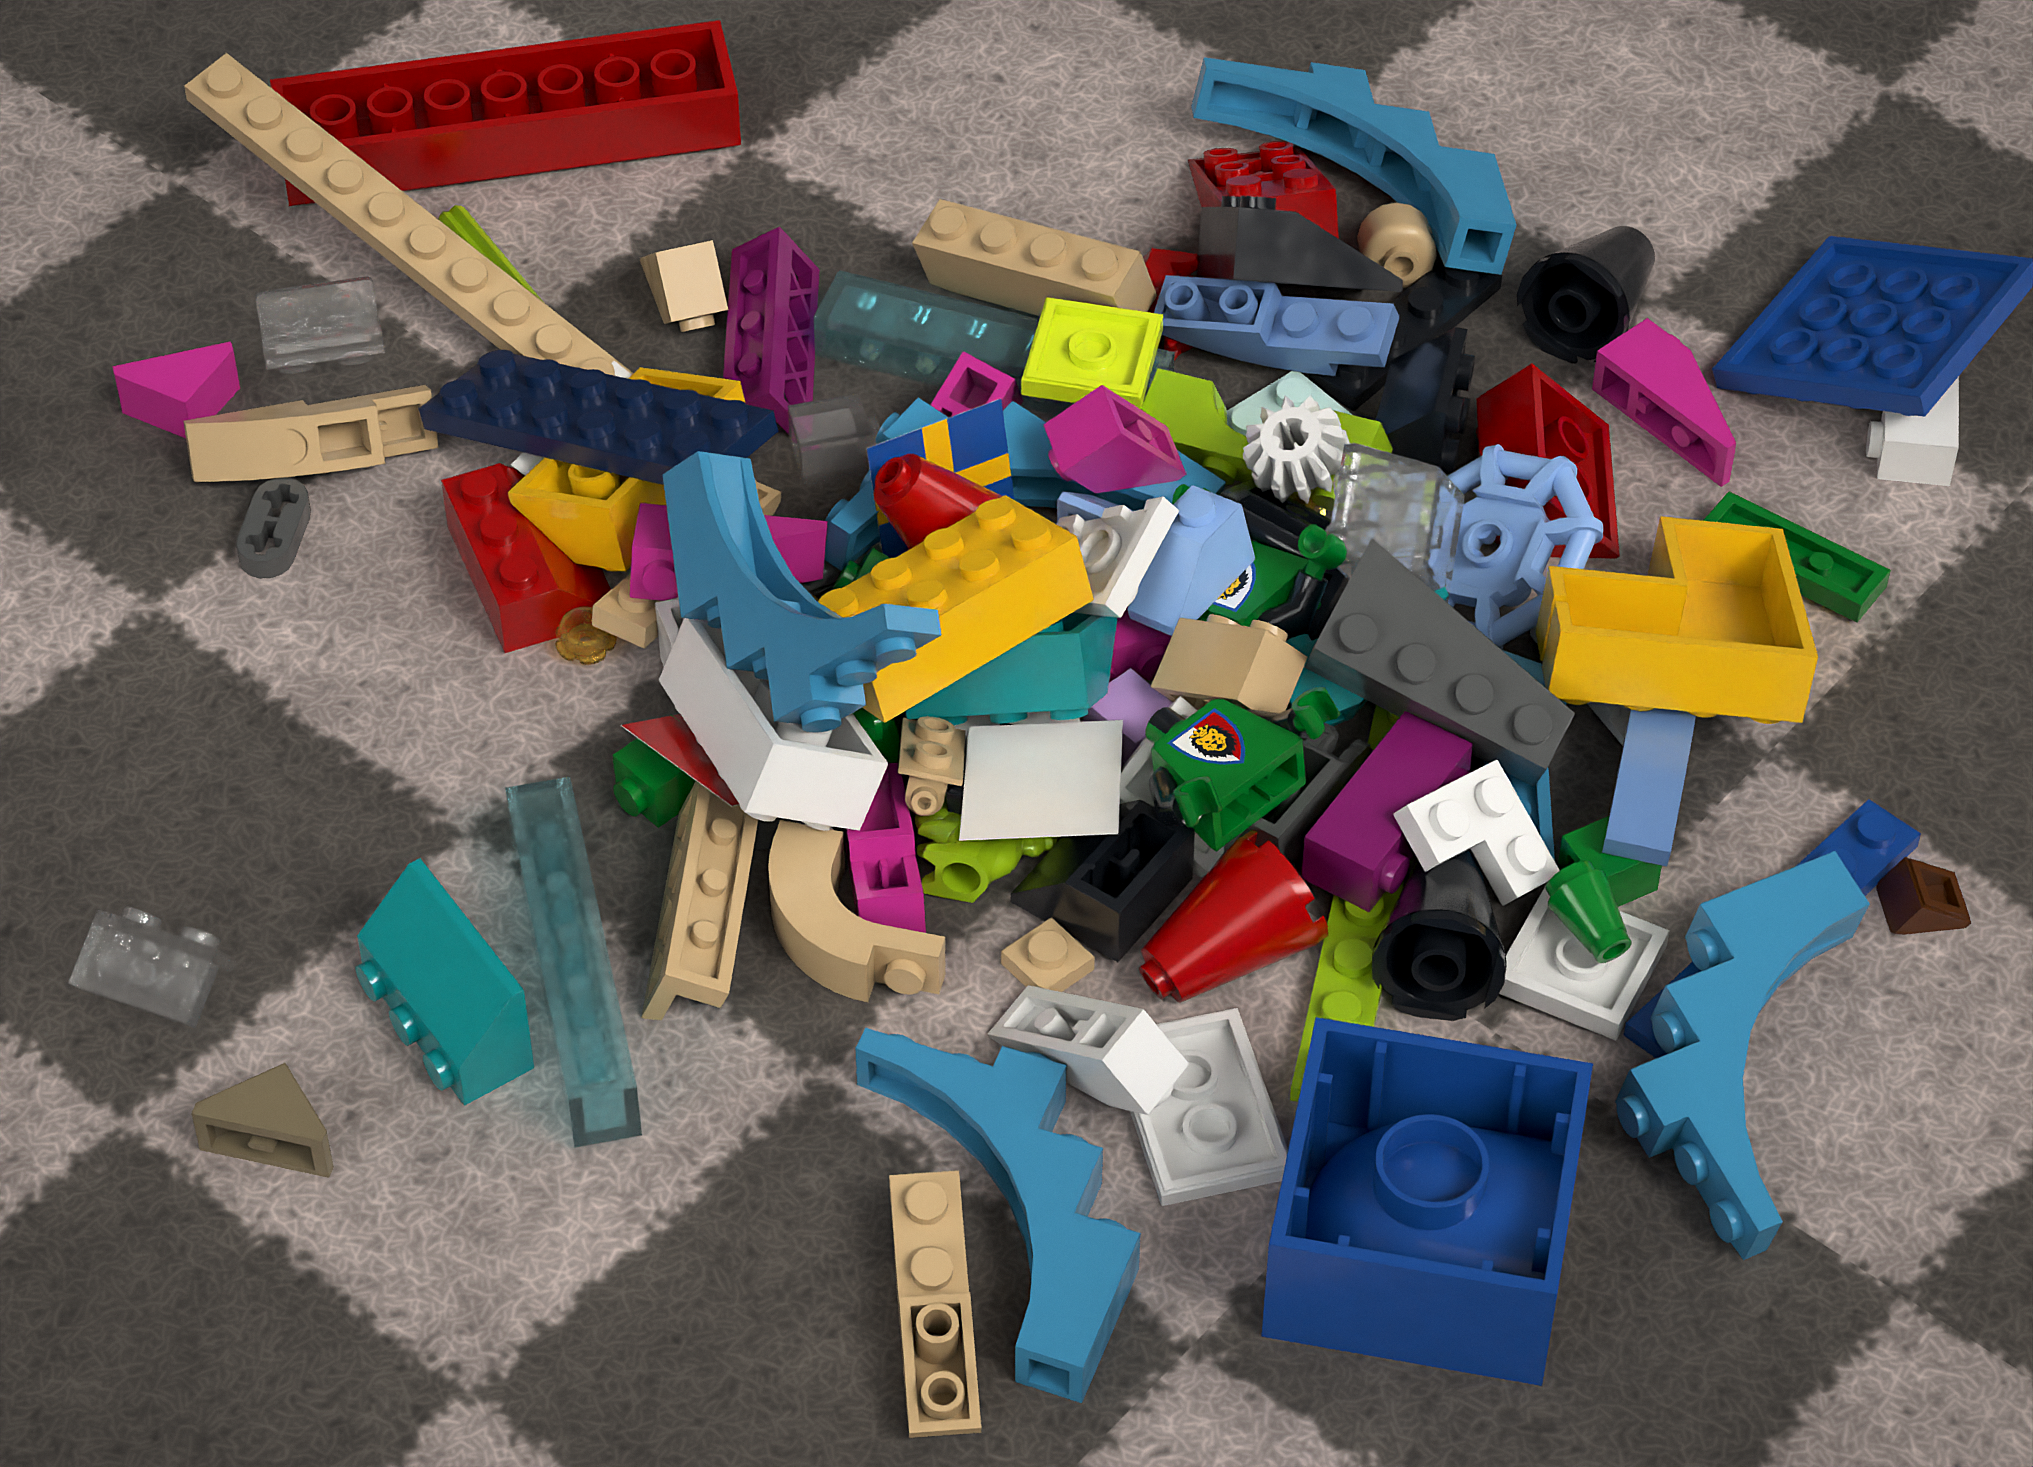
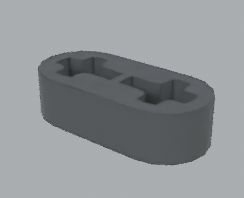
(261, 524)

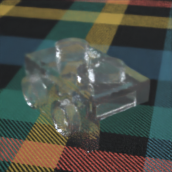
(319, 324)

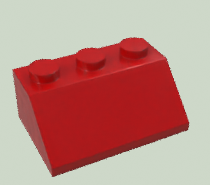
(1544, 420)
(512, 564)

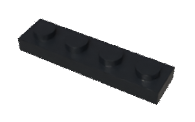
(1425, 311)

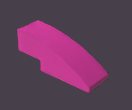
(884, 860)

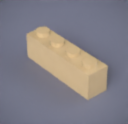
(1026, 262)

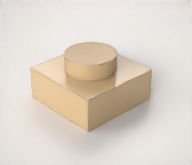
(1048, 958)

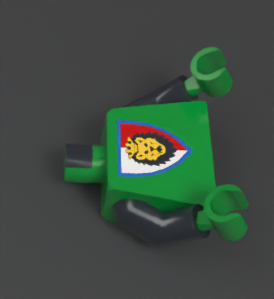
(1280, 584)
(1231, 762)

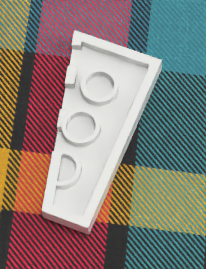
(1119, 551)

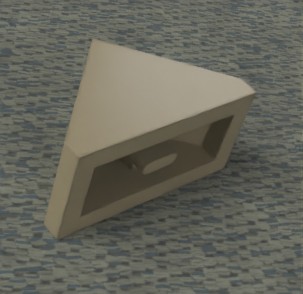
(265, 1123)

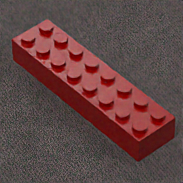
(528, 106)

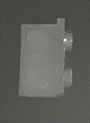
(147, 967)

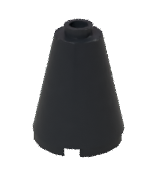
(1586, 293)
(1441, 943)

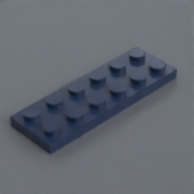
(592, 416)

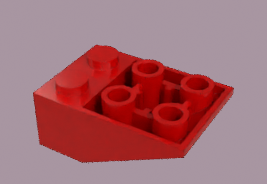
(1271, 172)

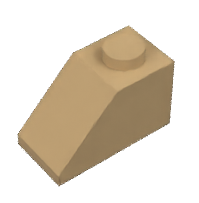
(686, 284)

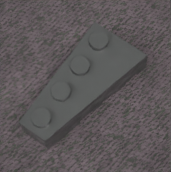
(1420, 656)

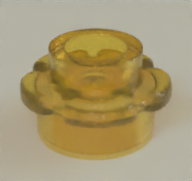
(578, 625)

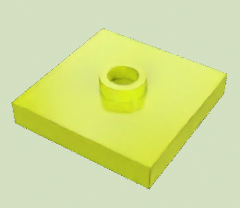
(1090, 347)

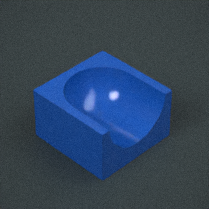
(1426, 1201)

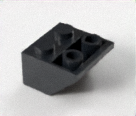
(1424, 401)
(1111, 884)

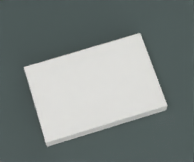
(1218, 1121)

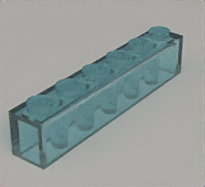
(925, 334)
(573, 963)

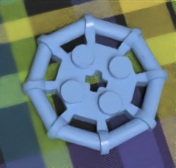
(1524, 535)

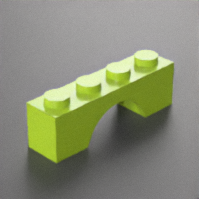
(1201, 432)

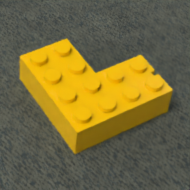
(1700, 634)

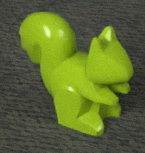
(968, 866)

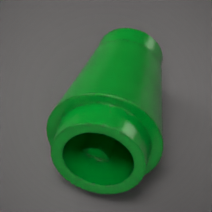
(1589, 910)

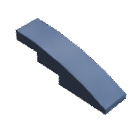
(1649, 785)

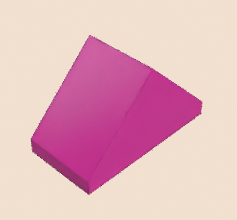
(178, 386)

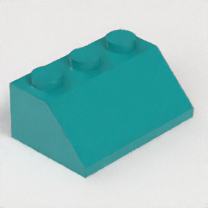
(1053, 671)
(444, 987)

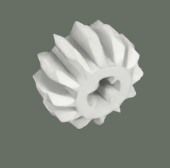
(1295, 449)

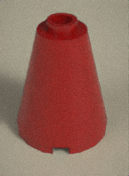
(925, 497)
(1232, 923)

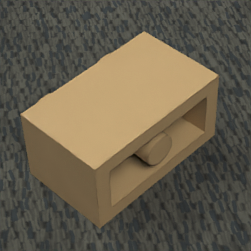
(1229, 663)

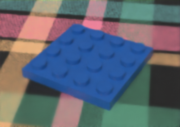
(1876, 325)

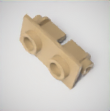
(932, 758)

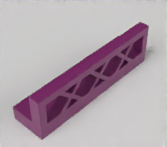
(772, 323)

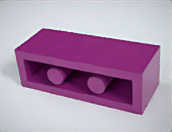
(1356, 842)

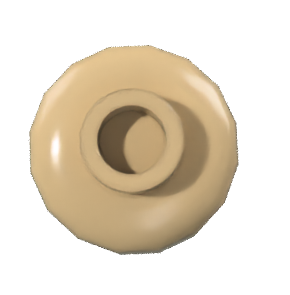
(1399, 241)

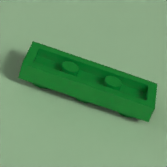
(1822, 567)

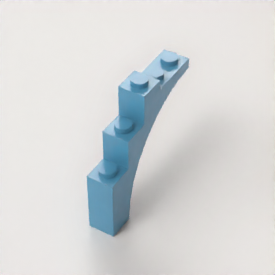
(1389, 146)
(1035, 482)
(768, 620)
(1696, 1093)
(1050, 1180)

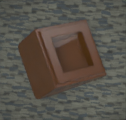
(1921, 899)

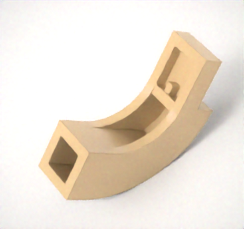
(828, 938)

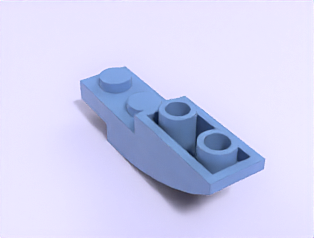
(1274, 330)

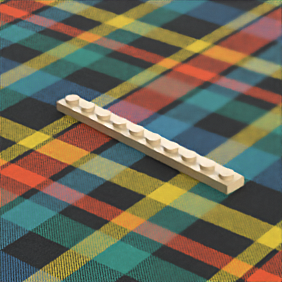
(388, 219)

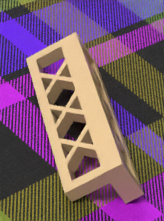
(701, 904)

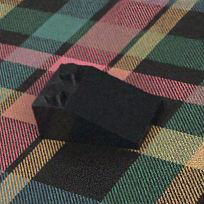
(1262, 244)

